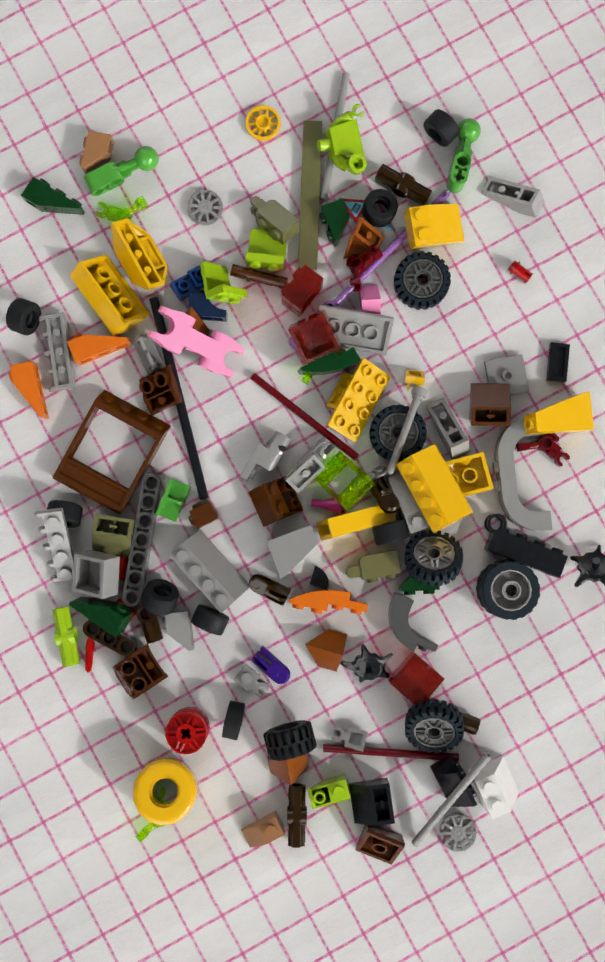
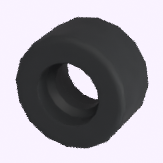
(441, 127)
(382, 197)
(23, 316)
(71, 510)
(390, 532)
(160, 597)
(209, 620)

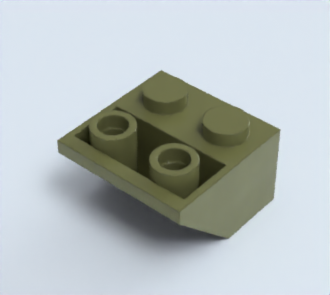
(112, 535)

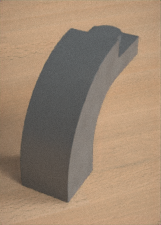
(398, 619)

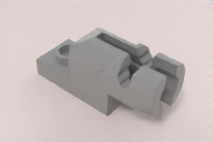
(266, 457)
(310, 465)

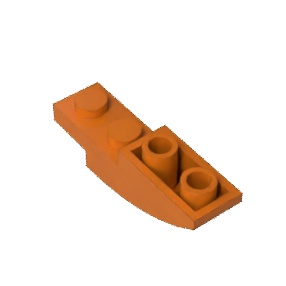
(319, 600)

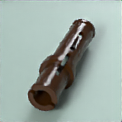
(251, 274)

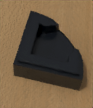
(319, 578)

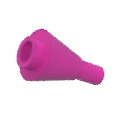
(328, 504)

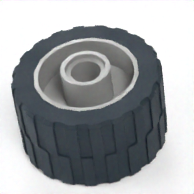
(508, 589)

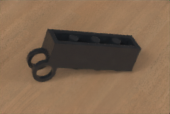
(523, 551)

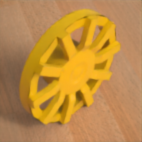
(263, 123)

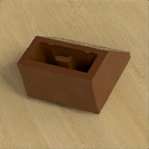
(490, 404)
(275, 501)

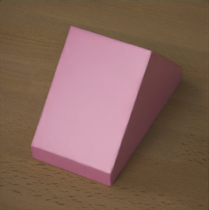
(370, 299)

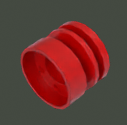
(195, 721)

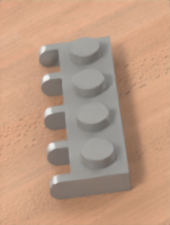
(59, 351)
(58, 543)

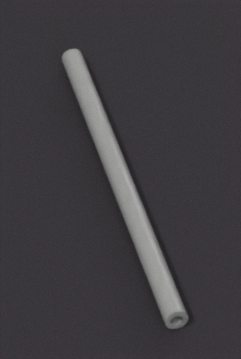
(339, 111)
(452, 798)

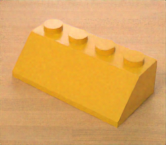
(109, 294)
(434, 488)

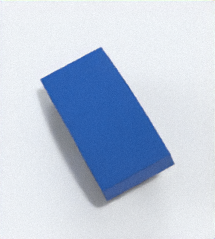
(188, 283)

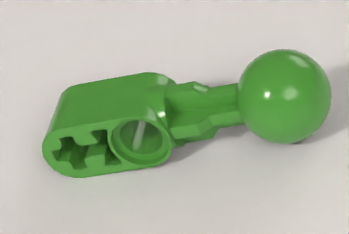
(468, 134)
(113, 174)

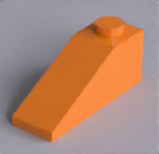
(91, 347)
(28, 382)

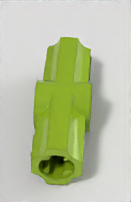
(66, 636)

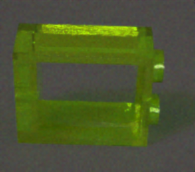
(354, 490)

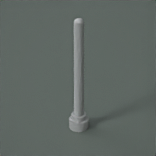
(418, 394)

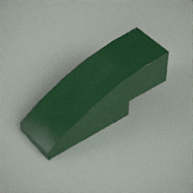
(331, 363)

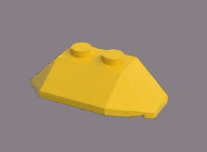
(138, 254)

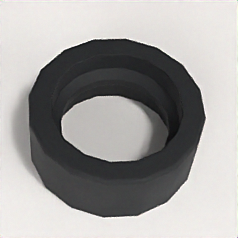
(233, 720)

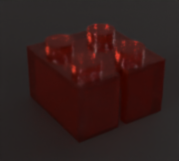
(301, 290)
(314, 337)
(415, 679)

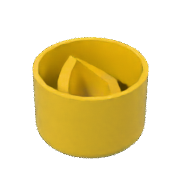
(170, 812)

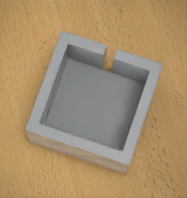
(96, 574)

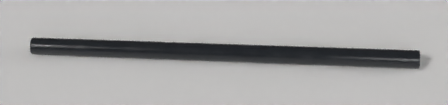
(181, 407)

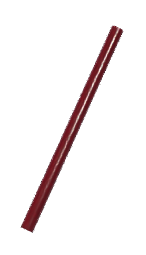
(304, 416)
(390, 752)

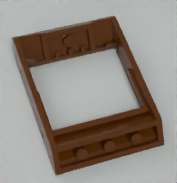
(93, 483)

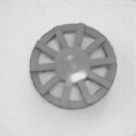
(205, 207)
(457, 832)

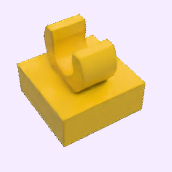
(414, 377)

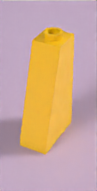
(564, 416)
(353, 522)

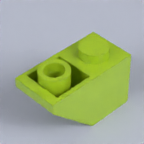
(329, 791)

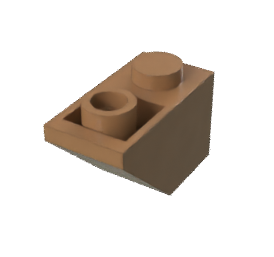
(97, 150)

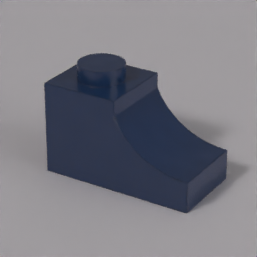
(205, 308)

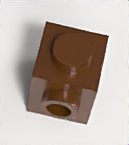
(202, 514)

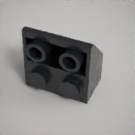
(449, 775)
(372, 802)

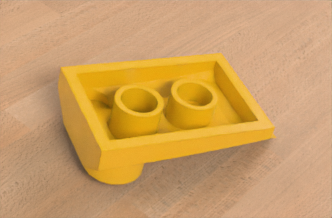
(471, 473)

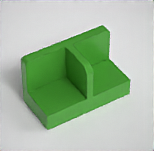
(173, 500)

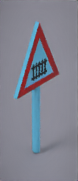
(355, 209)

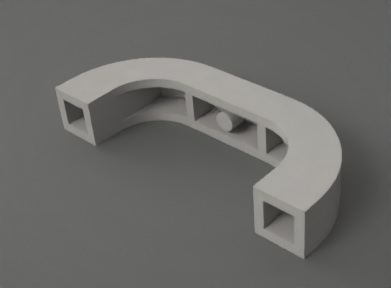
(507, 485)

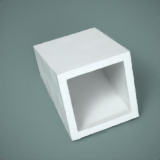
(496, 788)

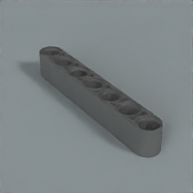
(145, 549)

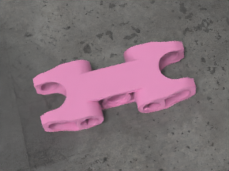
(183, 335)

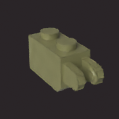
(274, 219)
(376, 566)

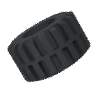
(289, 740)

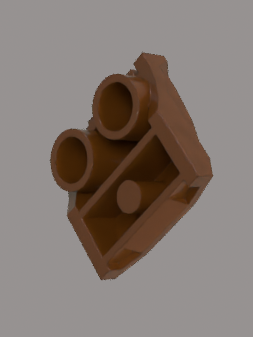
(160, 390)
(139, 672)

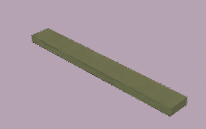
(310, 195)

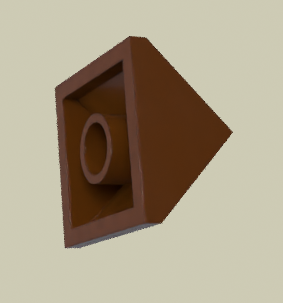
(380, 843)

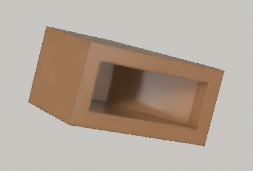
(264, 830)

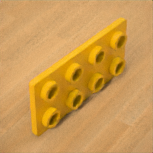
(356, 399)

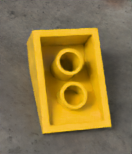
(433, 225)

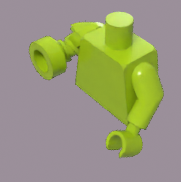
(344, 143)

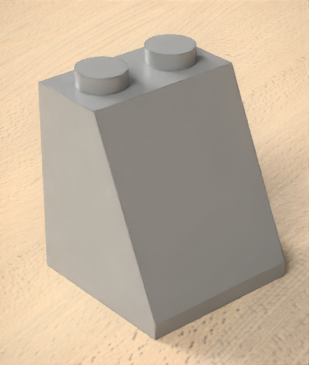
(292, 548)

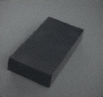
(557, 362)

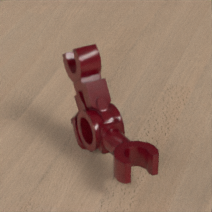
(358, 265)
(546, 444)

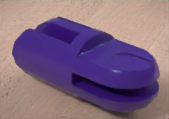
(271, 666)

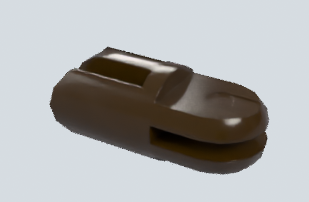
(385, 496)
(269, 588)

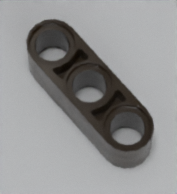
(116, 645)

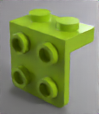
(265, 251)
(218, 286)

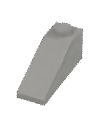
(514, 196)
(448, 429)
(408, 506)

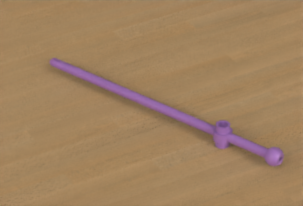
(386, 252)

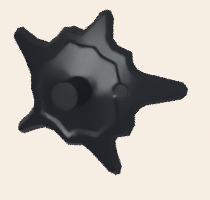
(590, 566)
(368, 665)

